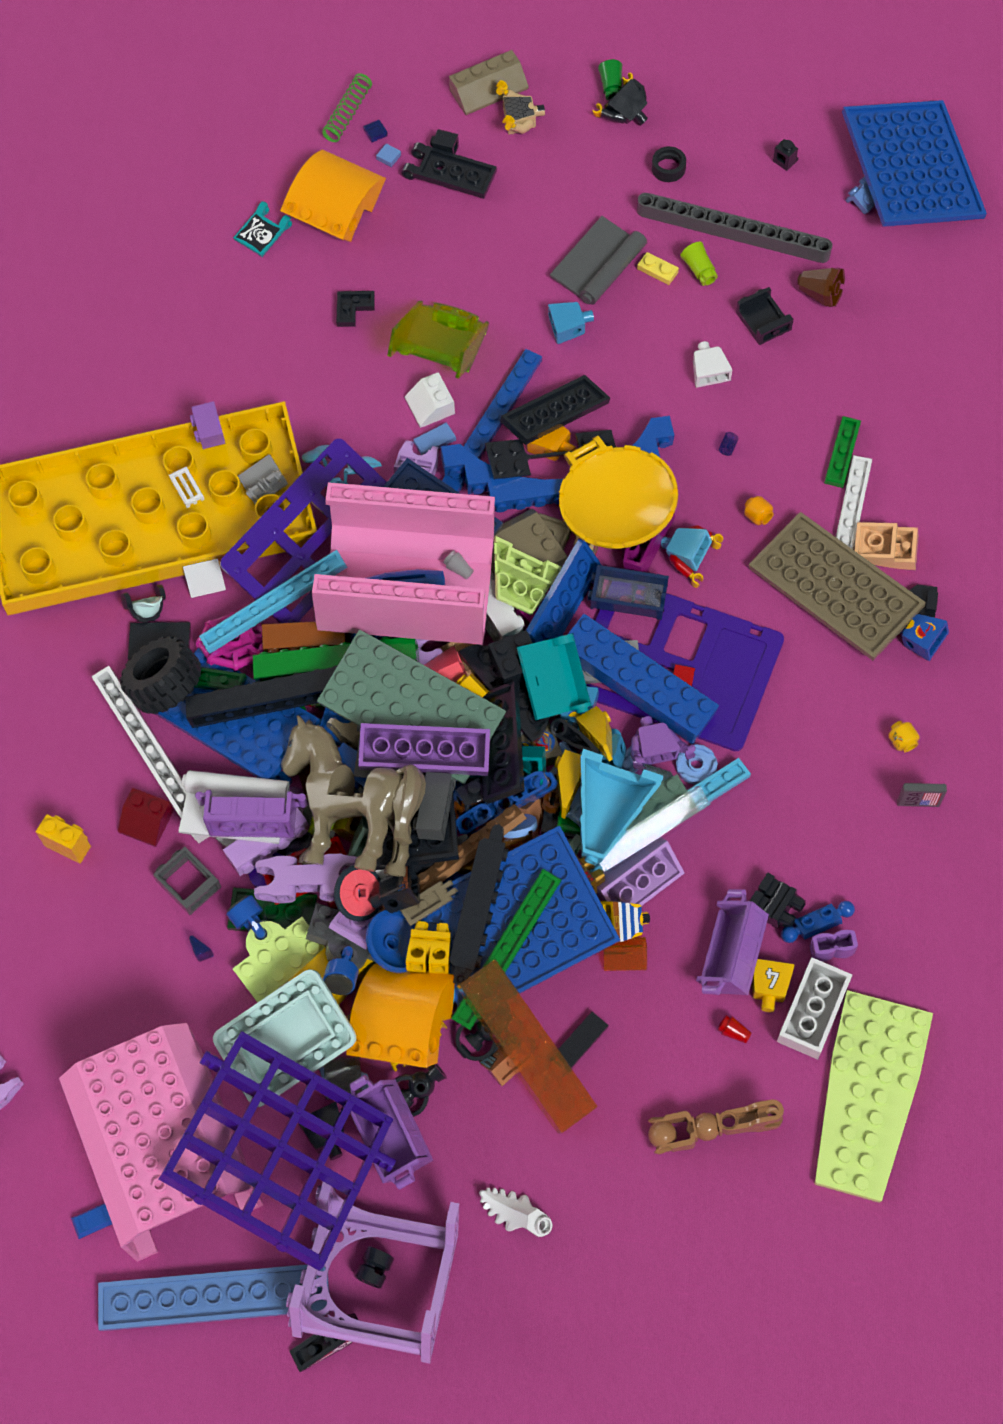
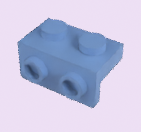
(861, 196)

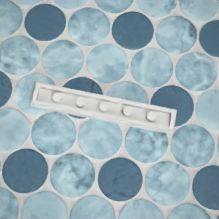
(853, 500)

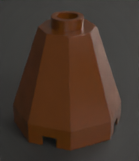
(823, 285)

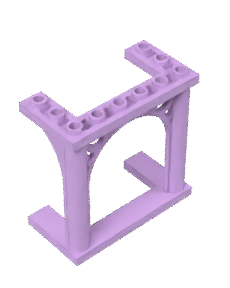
(372, 1225)

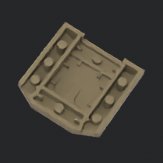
(532, 537)

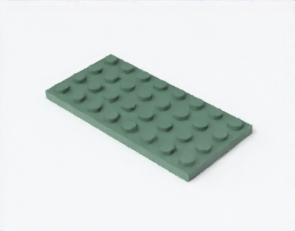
(390, 688)

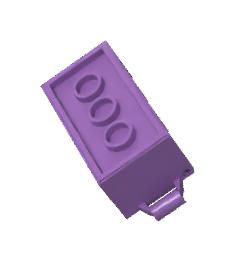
(250, 815)
(733, 946)
(403, 1137)

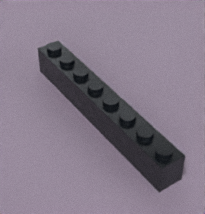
(257, 698)

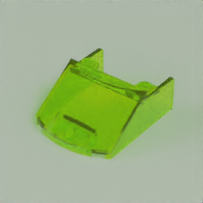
(440, 335)

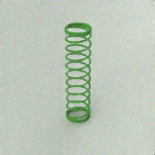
(360, 85)

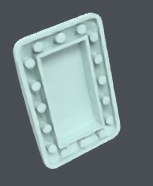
(295, 1021)

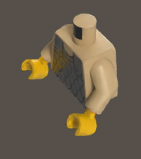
(518, 110)

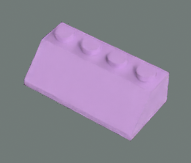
(641, 874)

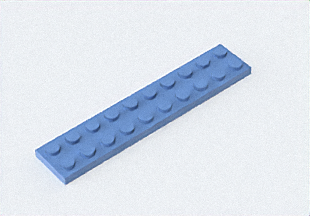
(199, 1298)

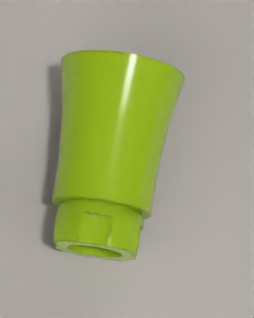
(699, 262)

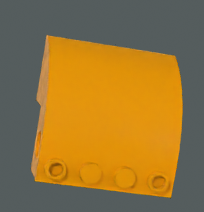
(332, 194)
(401, 1016)

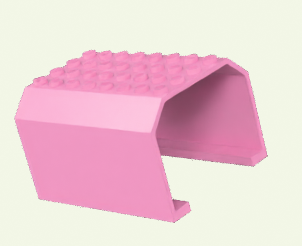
(403, 531)
(131, 1117)

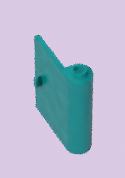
(554, 677)

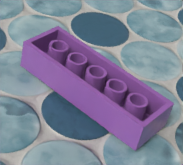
(426, 747)

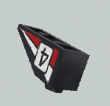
(317, 1349)

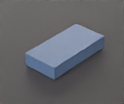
(437, 437)

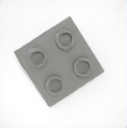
(262, 479)

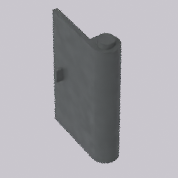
(598, 260)

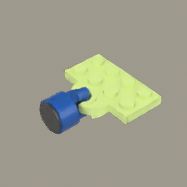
(273, 951)

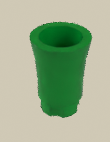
(611, 77)

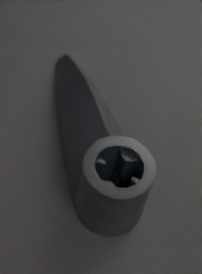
(571, 735)

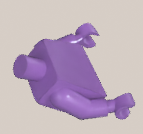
(657, 744)

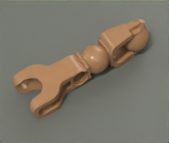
(708, 1126)

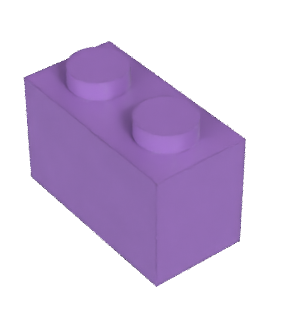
(207, 424)

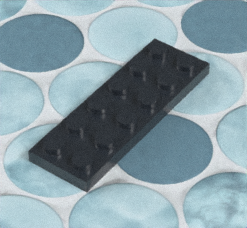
(555, 409)
(505, 747)

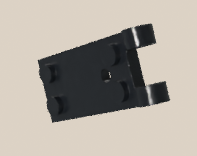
(457, 172)

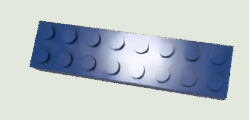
(642, 680)

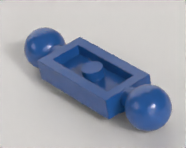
(818, 921)

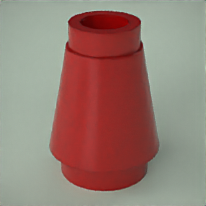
(734, 1029)

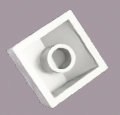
(430, 400)

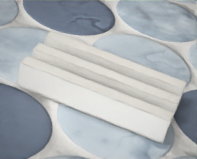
(193, 499)

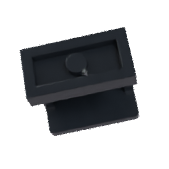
(763, 316)

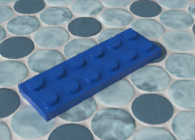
(565, 594)

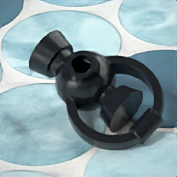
(475, 1040)
(414, 1090)

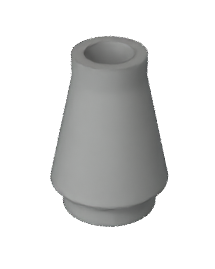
(457, 564)

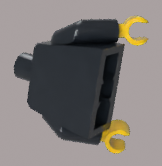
(625, 103)

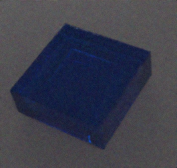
(375, 131)

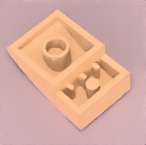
(887, 544)

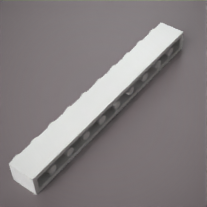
(144, 740)

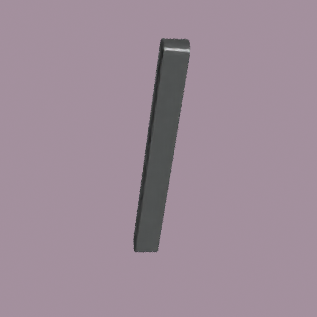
(734, 227)

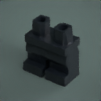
(777, 900)

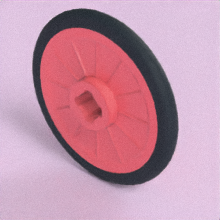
(347, 897)

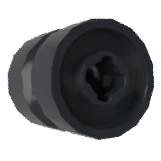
(374, 1267)

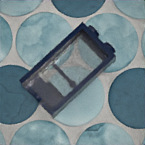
(628, 591)

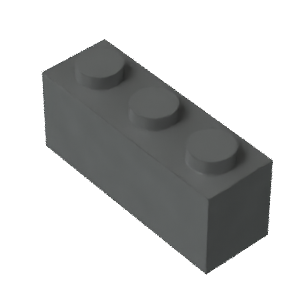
(434, 806)

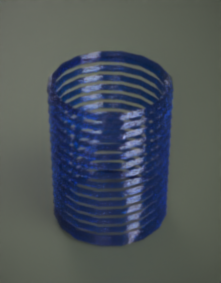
(730, 443)

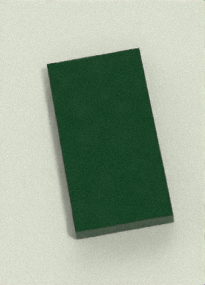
(282, 914)

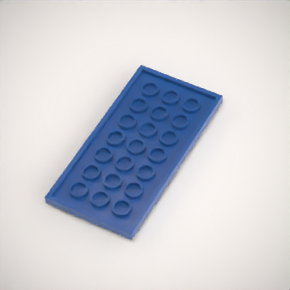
(249, 742)

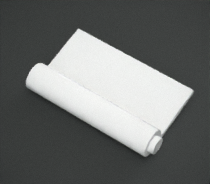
(225, 786)

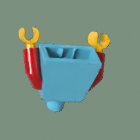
(688, 549)

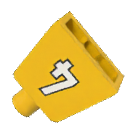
(771, 982)

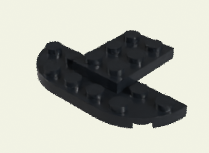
(480, 664)

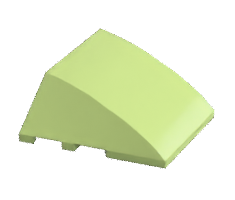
(521, 578)

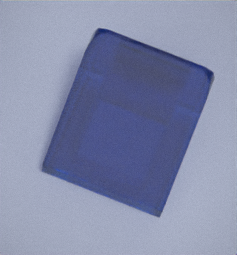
(201, 951)

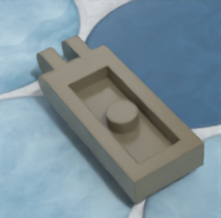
(430, 901)

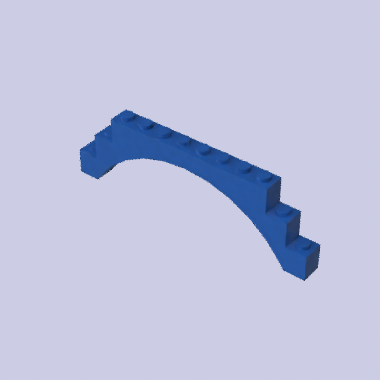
(529, 492)

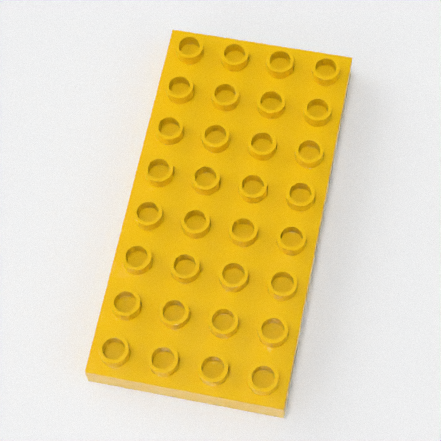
(114, 519)

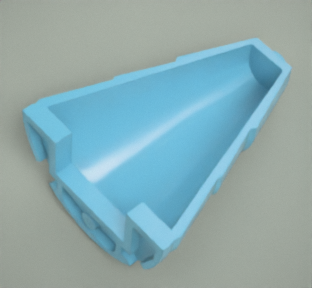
(609, 803)

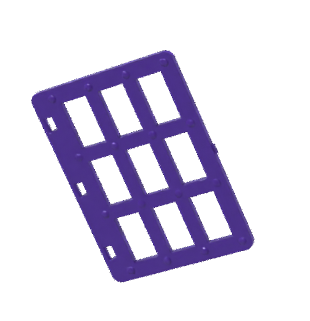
(275, 521)

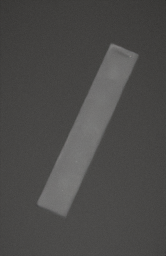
(656, 826)

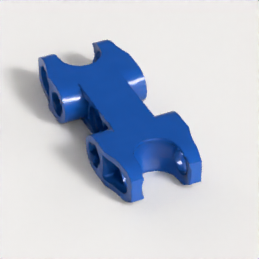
(483, 813)

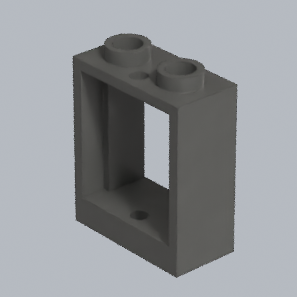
(201, 894)

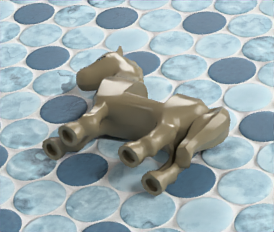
(385, 802)

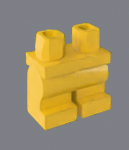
(429, 944)

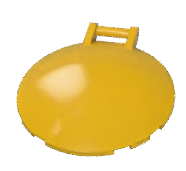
(617, 495)

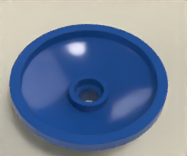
(395, 931)

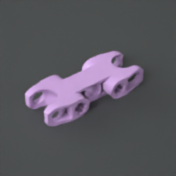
(295, 878)

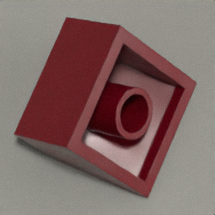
(144, 817)

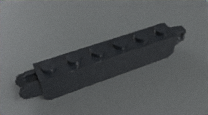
(477, 904)

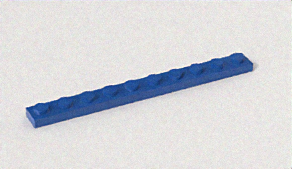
(501, 404)

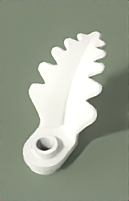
(515, 1212)

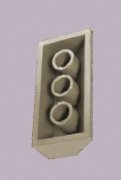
(477, 87)

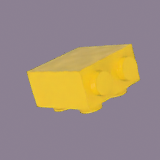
(63, 838)

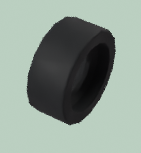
(668, 153)

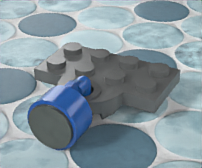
(343, 955)

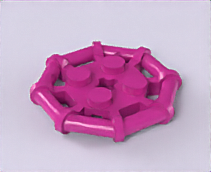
(233, 649)

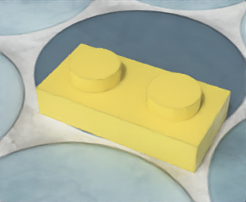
(658, 268)

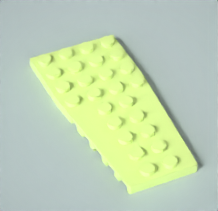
(869, 1093)

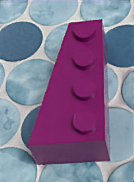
(642, 555)

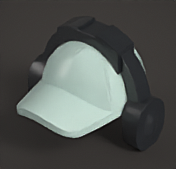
(145, 609)

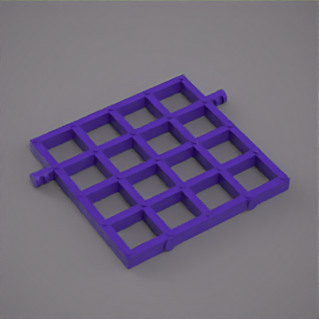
(279, 1149)

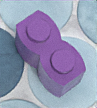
(840, 945)

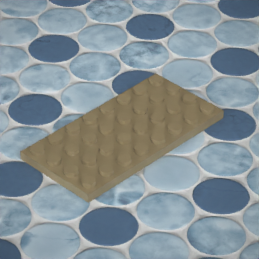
(837, 586)

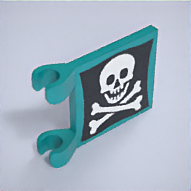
(261, 233)

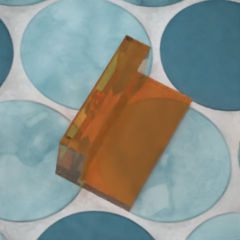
(626, 955)

